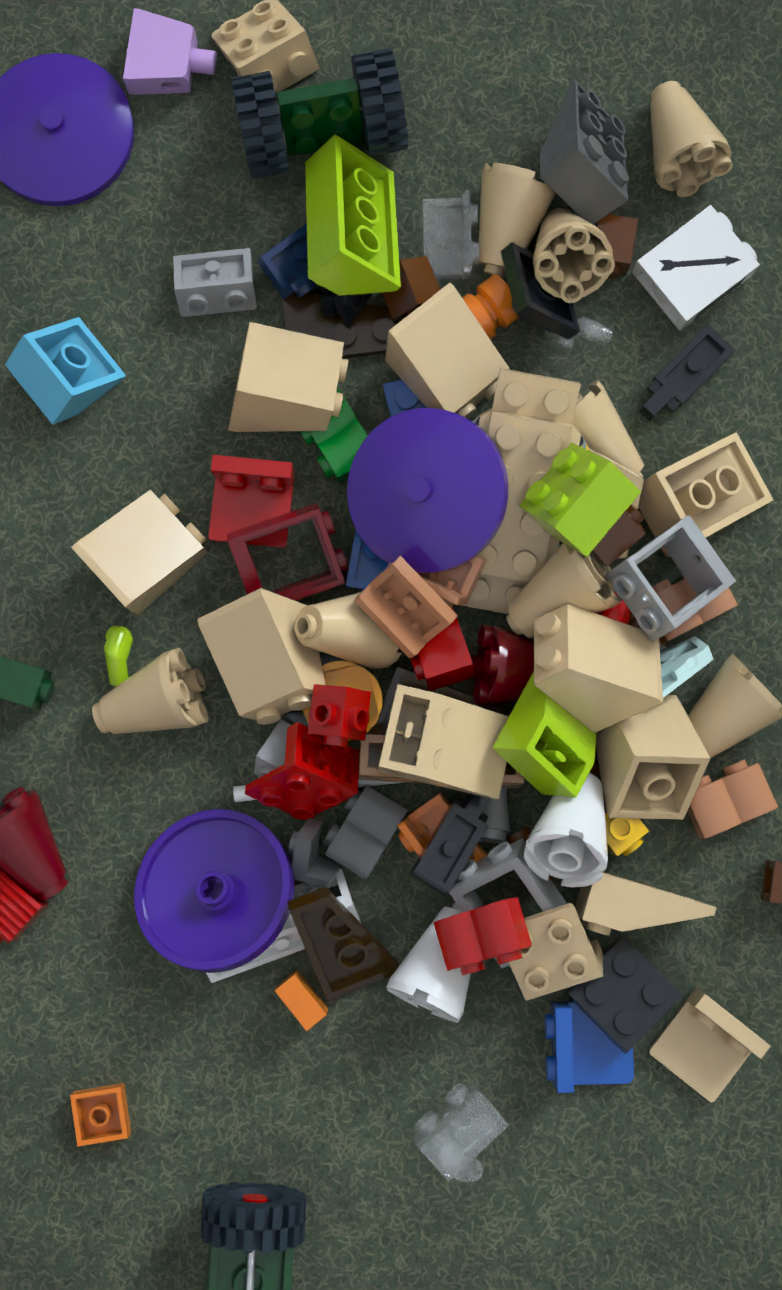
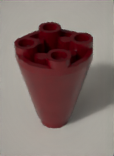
(501, 665)
(28, 845)

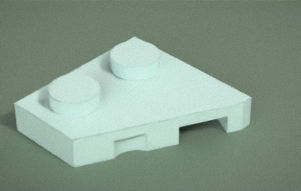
(682, 662)

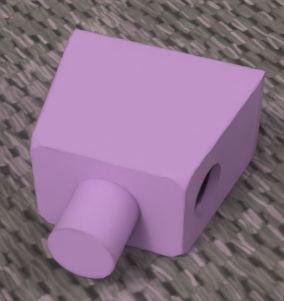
(163, 55)

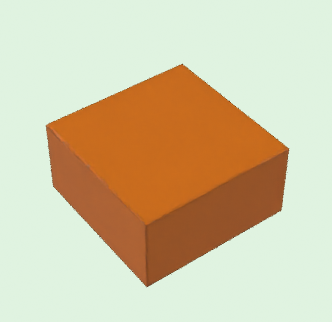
(301, 1000)
(100, 1114)

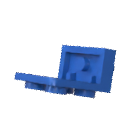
(582, 1051)

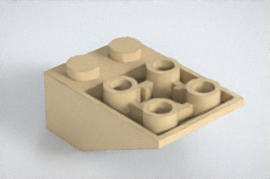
(443, 743)

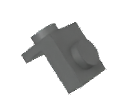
(307, 863)

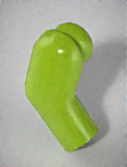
(116, 651)

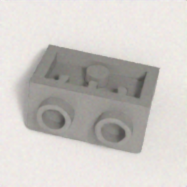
(214, 282)

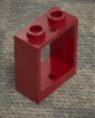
(303, 588)

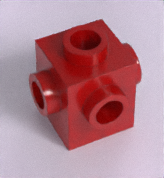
(339, 714)

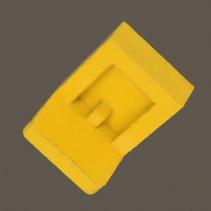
(624, 834)

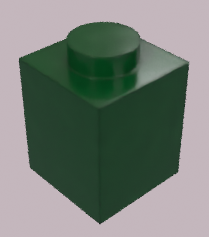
(25, 684)

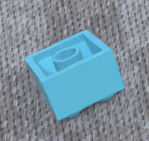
(63, 369)

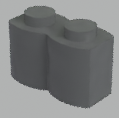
(364, 832)

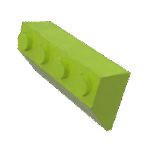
(351, 221)

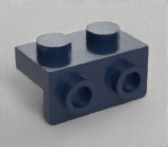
(288, 265)

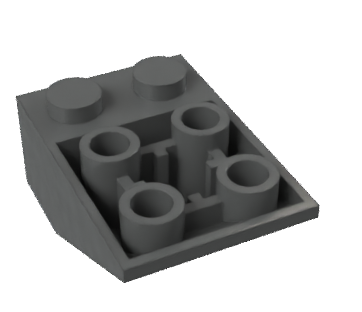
(586, 156)

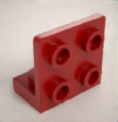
(248, 494)
(311, 778)

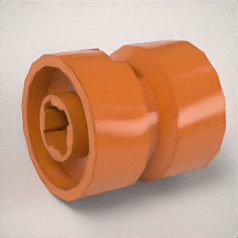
(492, 305)

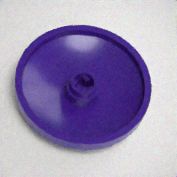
(62, 129)
(427, 489)
(214, 891)

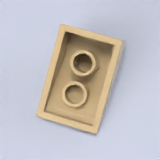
(709, 486)
(632, 906)

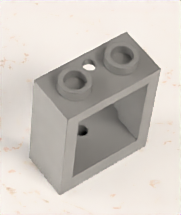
(706, 576)
(500, 861)

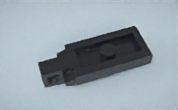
(687, 372)
(452, 843)

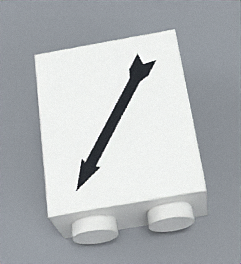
(696, 267)

